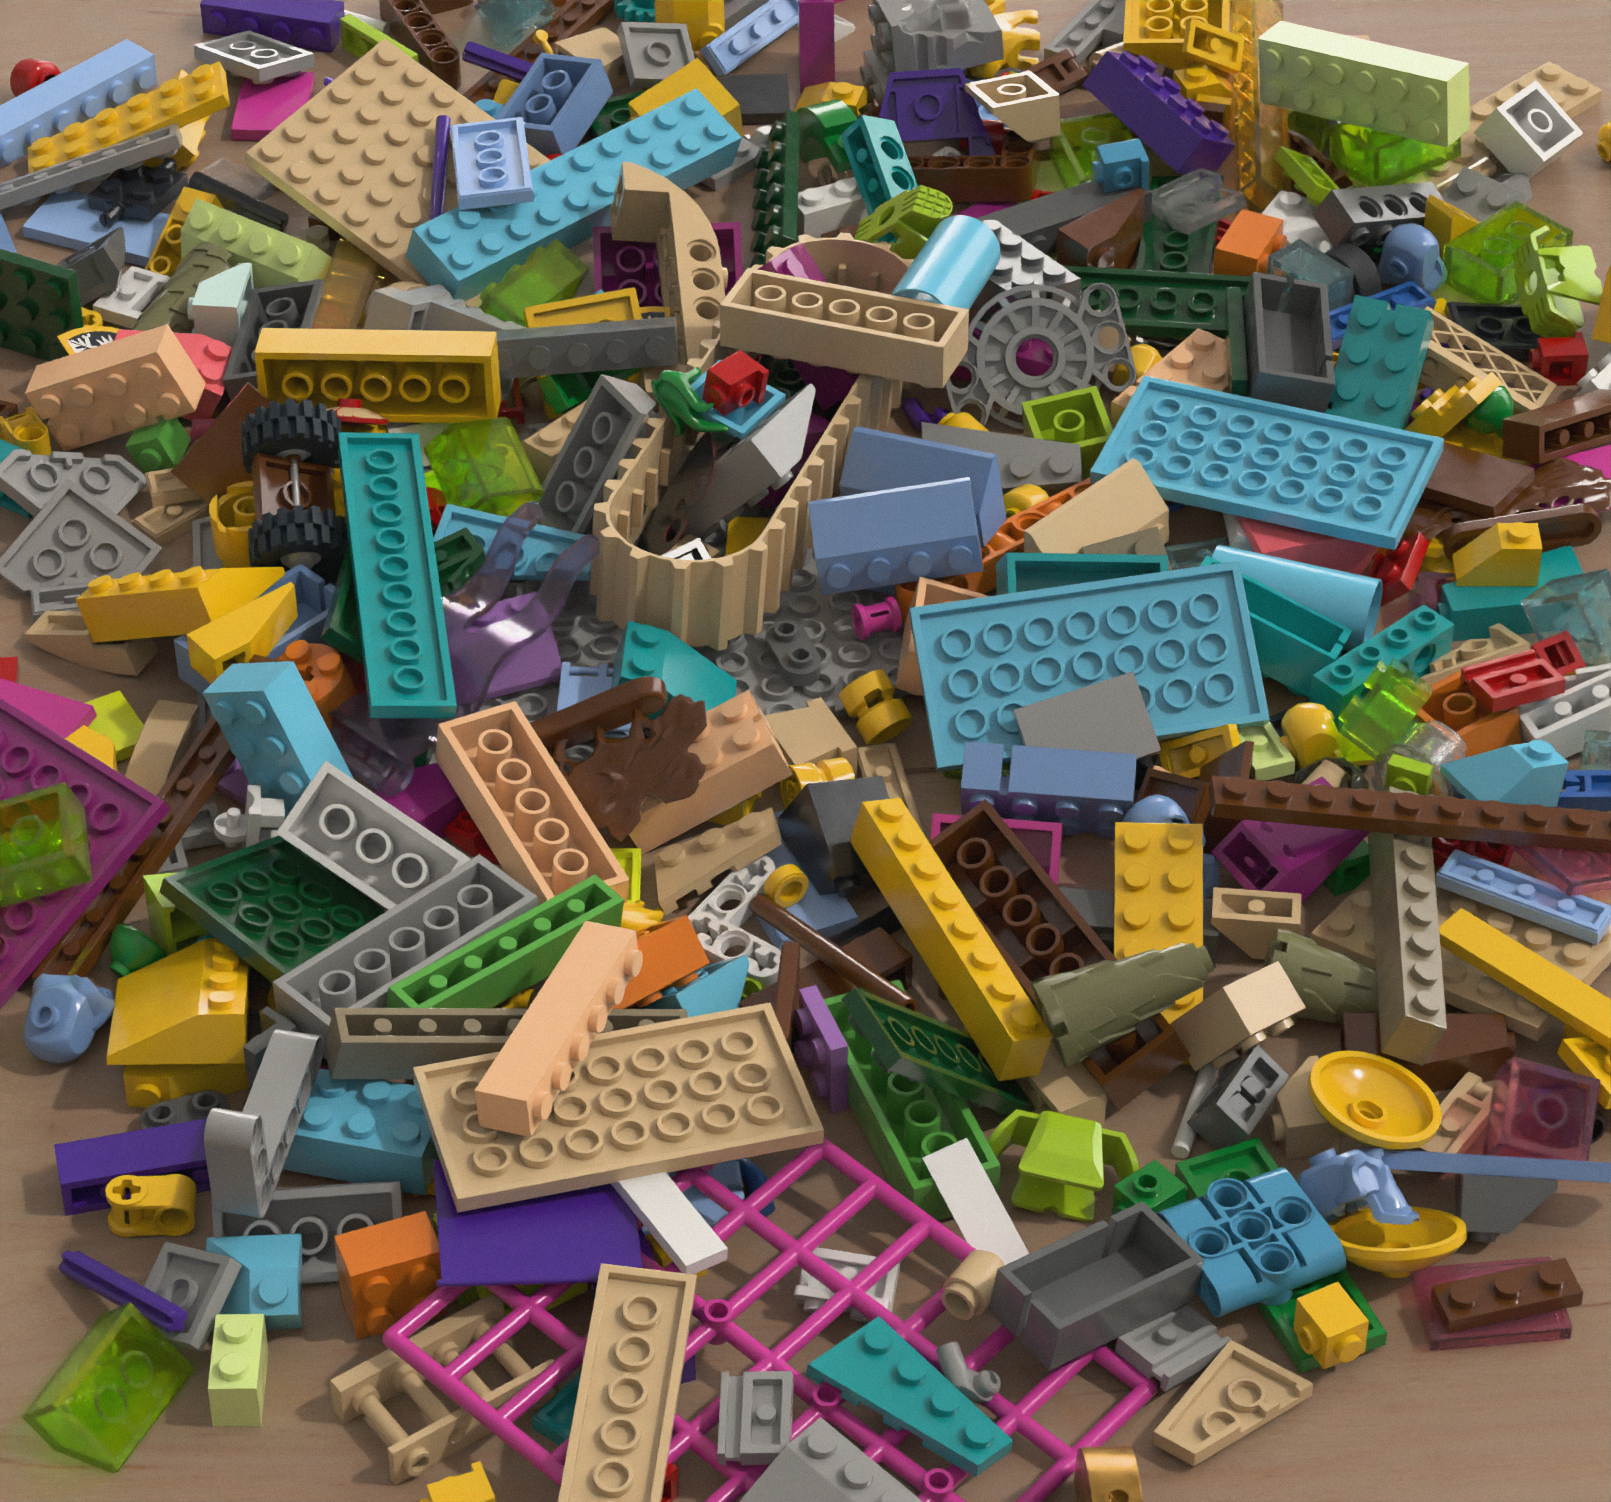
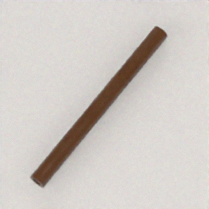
(829, 952)

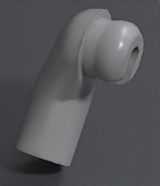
(974, 1385)

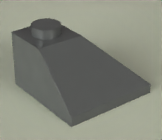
(1497, 1202)

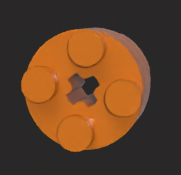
(322, 674)

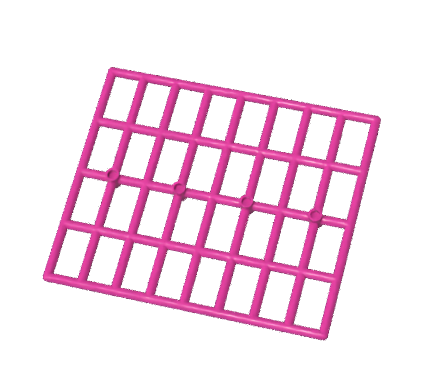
(718, 1328)

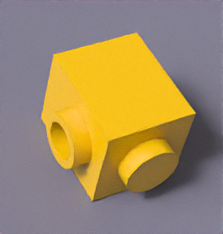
(1330, 1326)

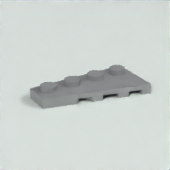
(1019, 458)

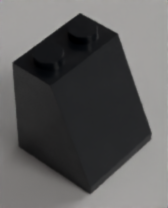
(819, 833)

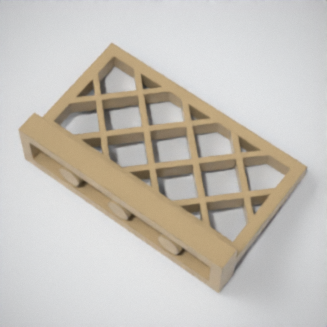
(1454, 365)

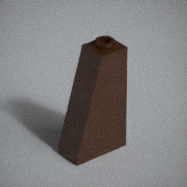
(1469, 1045)

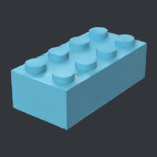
(273, 728)
(364, 1134)

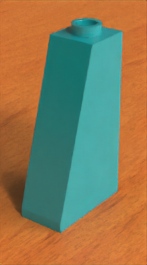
(1480, 607)

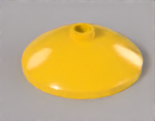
(1374, 1100)
(1397, 1247)

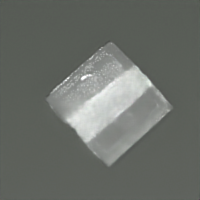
(1195, 201)

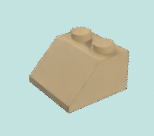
(1020, 103)

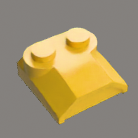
(702, 17)

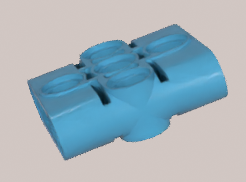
(1255, 1241)

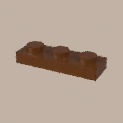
(1506, 1295)

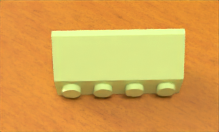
(273, 254)

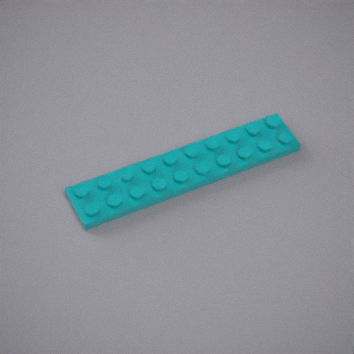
(395, 577)

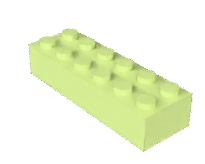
(1364, 83)

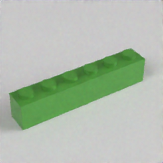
(510, 955)

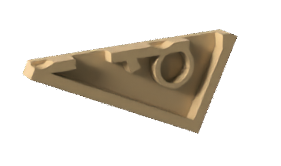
(1475, 651)

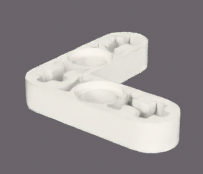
(725, 924)

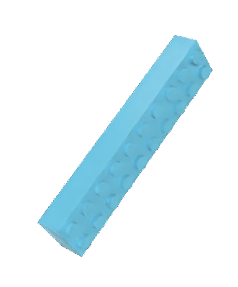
(572, 195)

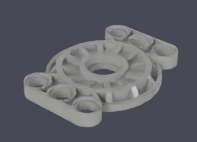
(1069, 335)

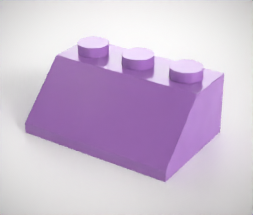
(527, 666)

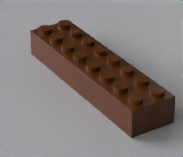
(1046, 936)

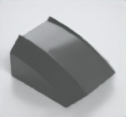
(98, 265)

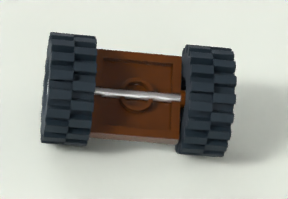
(292, 466)

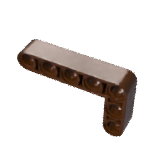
(418, 30)
(984, 177)

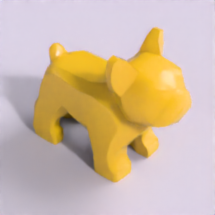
(1013, 43)

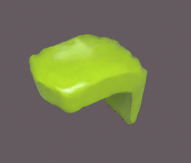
(1310, 126)

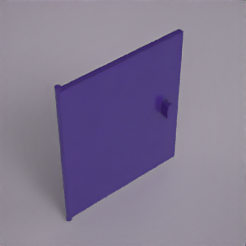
(534, 1239)

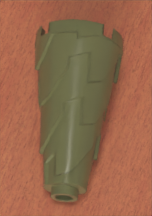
(172, 299)
(1323, 978)
(1111, 997)

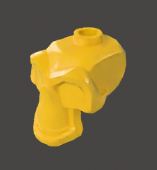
(1313, 735)

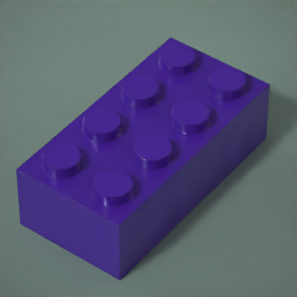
(1159, 112)

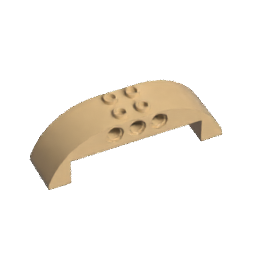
(688, 254)

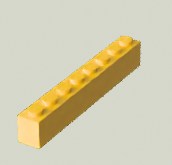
(951, 940)

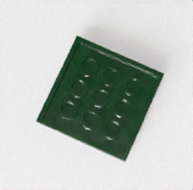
(270, 904)

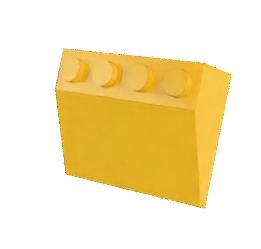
(1159, 27)
(168, 601)
(183, 1009)

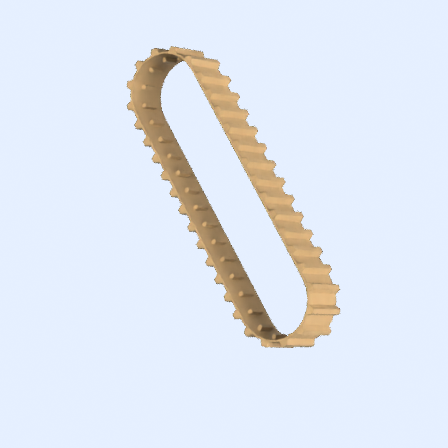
(727, 595)

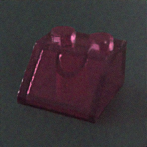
(1541, 1112)

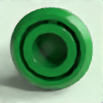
(1489, 414)
(132, 950)

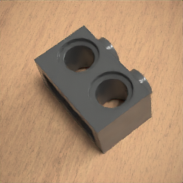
(1238, 1098)

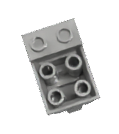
(928, 37)
(430, 310)

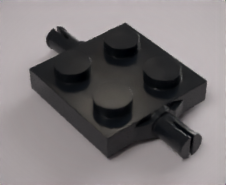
(137, 192)

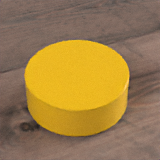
(786, 885)

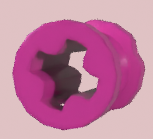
(876, 618)

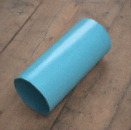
(952, 263)
(1336, 594)

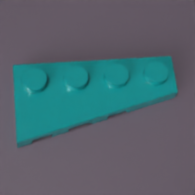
(912, 1395)

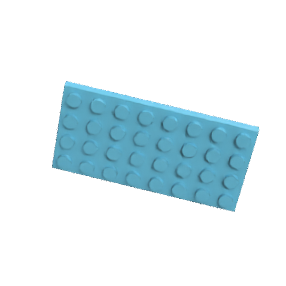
(1273, 461)
(1175, 629)

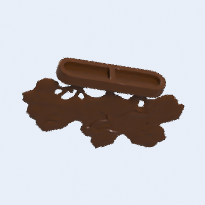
(1558, 527)
(627, 769)

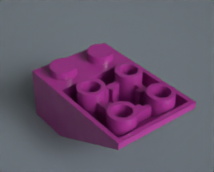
(1285, 855)

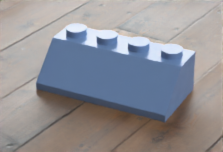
(891, 461)
(895, 536)

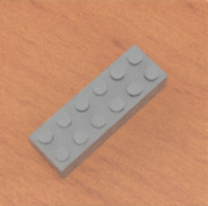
(399, 943)

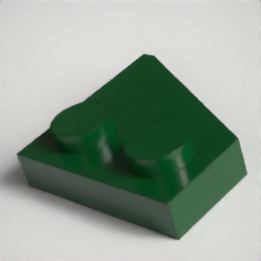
(457, 560)

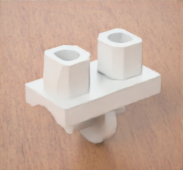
(259, 812)

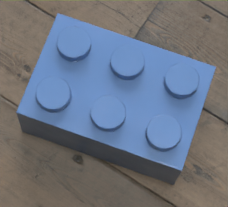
(559, 101)

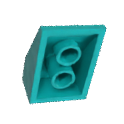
(662, 655)

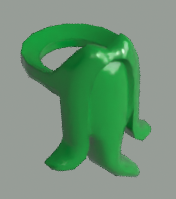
(682, 403)

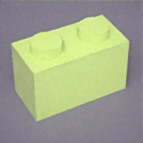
(238, 1370)

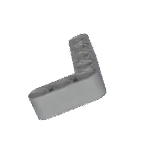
(251, 1146)

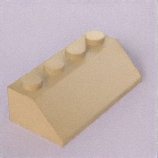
(1106, 510)

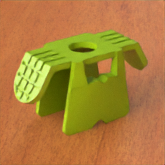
(909, 218)
(1554, 294)
(1062, 1161)

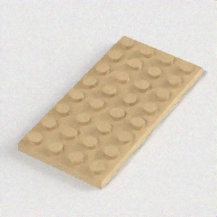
(632, 1109)

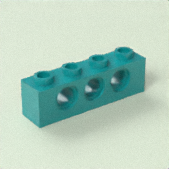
(878, 162)
(1411, 641)

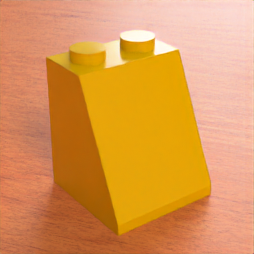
(684, 80)

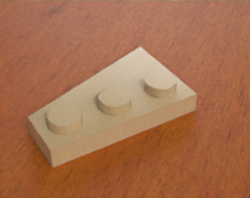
(699, 860)
(1228, 1403)

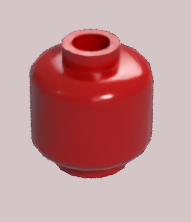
(31, 73)

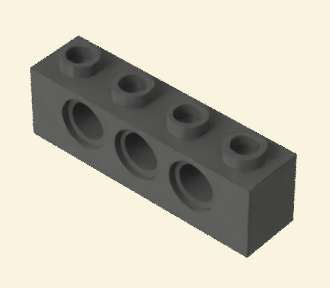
(1370, 213)

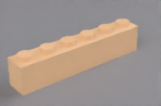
(558, 1029)

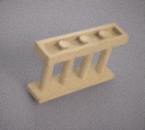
(387, 1375)

